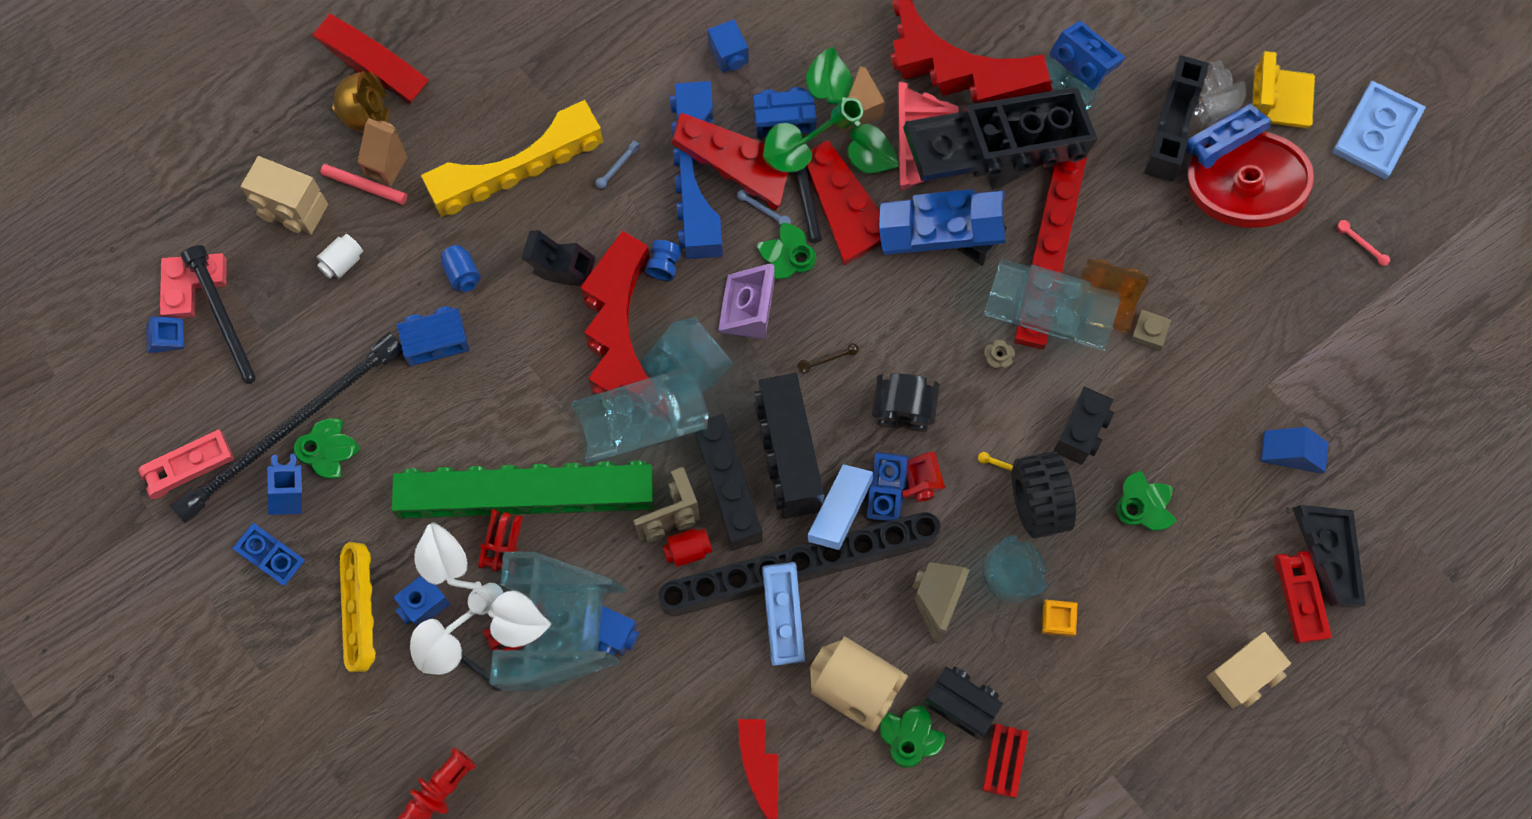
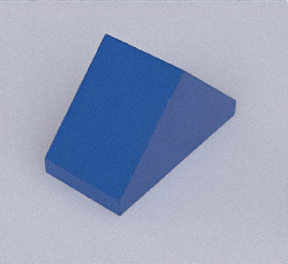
(1295, 449)

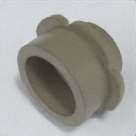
(999, 362)

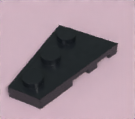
(1334, 551)

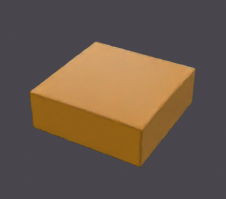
(1059, 618)

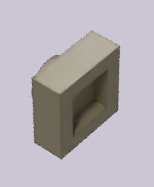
(1150, 330)

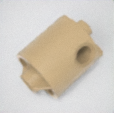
(855, 682)

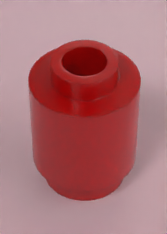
(687, 547)

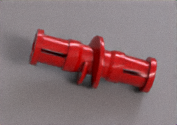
(441, 784)

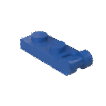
(1227, 135)

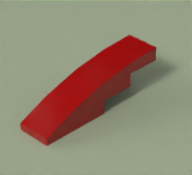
(369, 56)

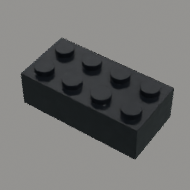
(790, 443)

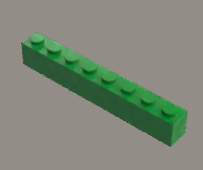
(523, 490)

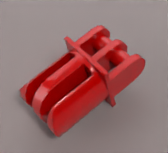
(500, 543)

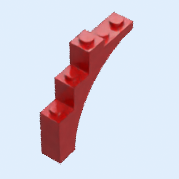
(956, 70)
(610, 291)

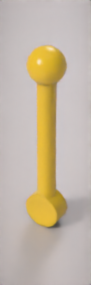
(984, 458)

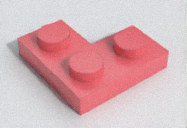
(179, 285)

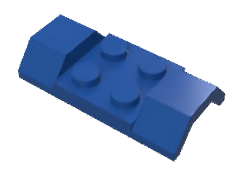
(942, 221)

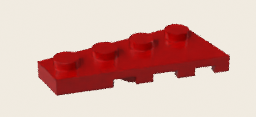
(732, 155)
(845, 204)

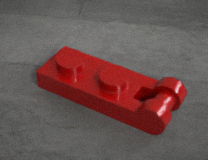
(1303, 598)

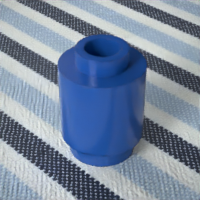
(460, 268)

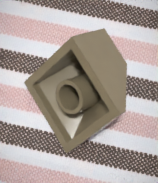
(938, 595)

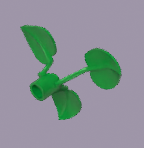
(831, 79)

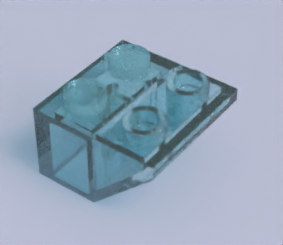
(688, 345)

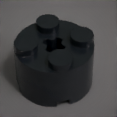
(905, 401)

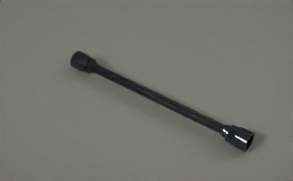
(191, 502)

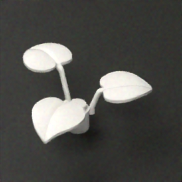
(515, 615)

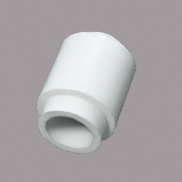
(339, 256)

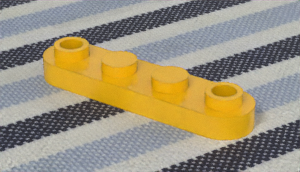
(356, 607)

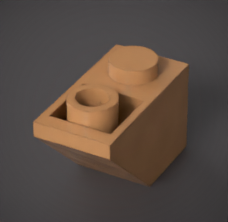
(381, 152)

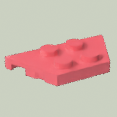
(914, 107)

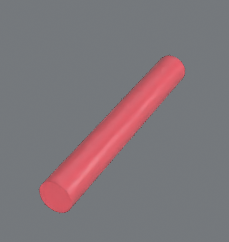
(363, 184)

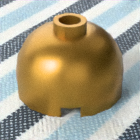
(358, 99)

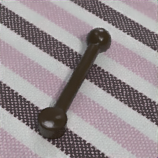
(805, 366)

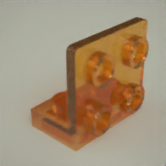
(1126, 281)

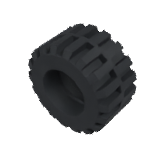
(1044, 494)

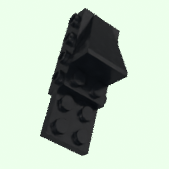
(1003, 137)

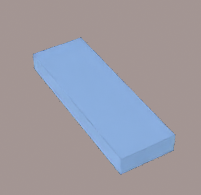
(840, 507)
(783, 614)

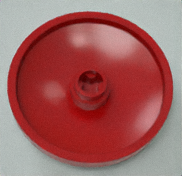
(1254, 183)

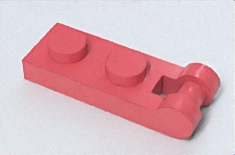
(186, 463)

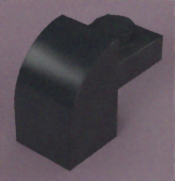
(557, 262)

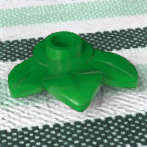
(785, 250)
(330, 446)
(1148, 501)
(911, 731)

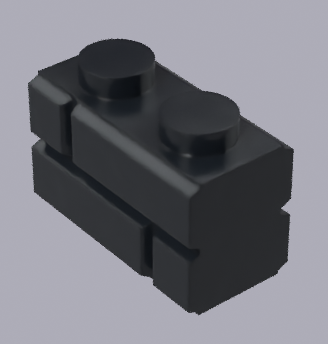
(963, 702)

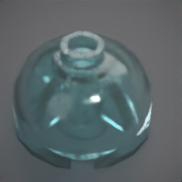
(1014, 570)

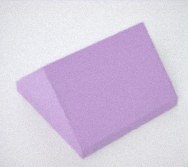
(748, 302)

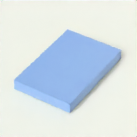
(1378, 130)

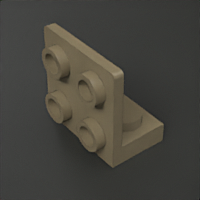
(679, 515)

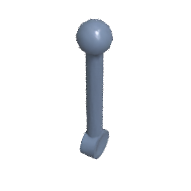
(601, 183)
(743, 196)

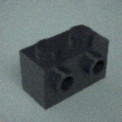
(1083, 425)

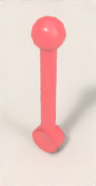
(1344, 227)

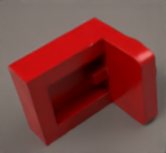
(923, 477)

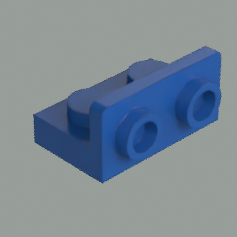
(1086, 54)

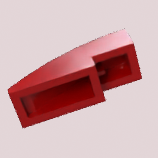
(759, 767)

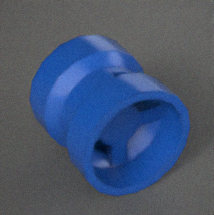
(663, 260)

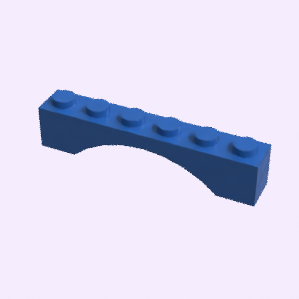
(701, 223)

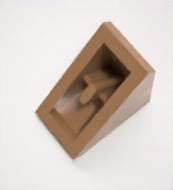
(868, 95)

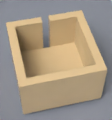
(284, 196)

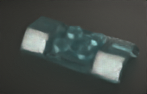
(1052, 303)
(642, 414)

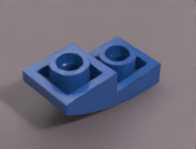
(887, 486)
(269, 554)

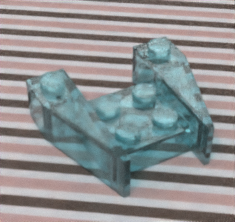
(573, 606)

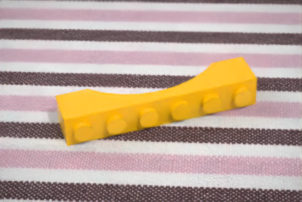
(459, 185)

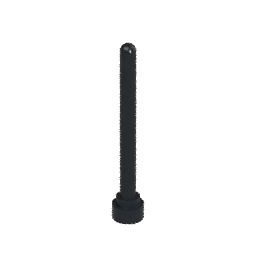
(197, 260)

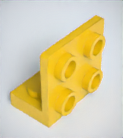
(1283, 94)

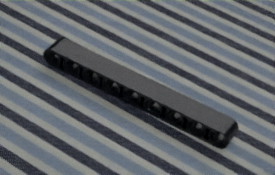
(811, 552)

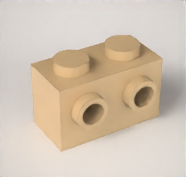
(1249, 671)

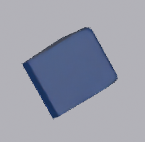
(164, 334)

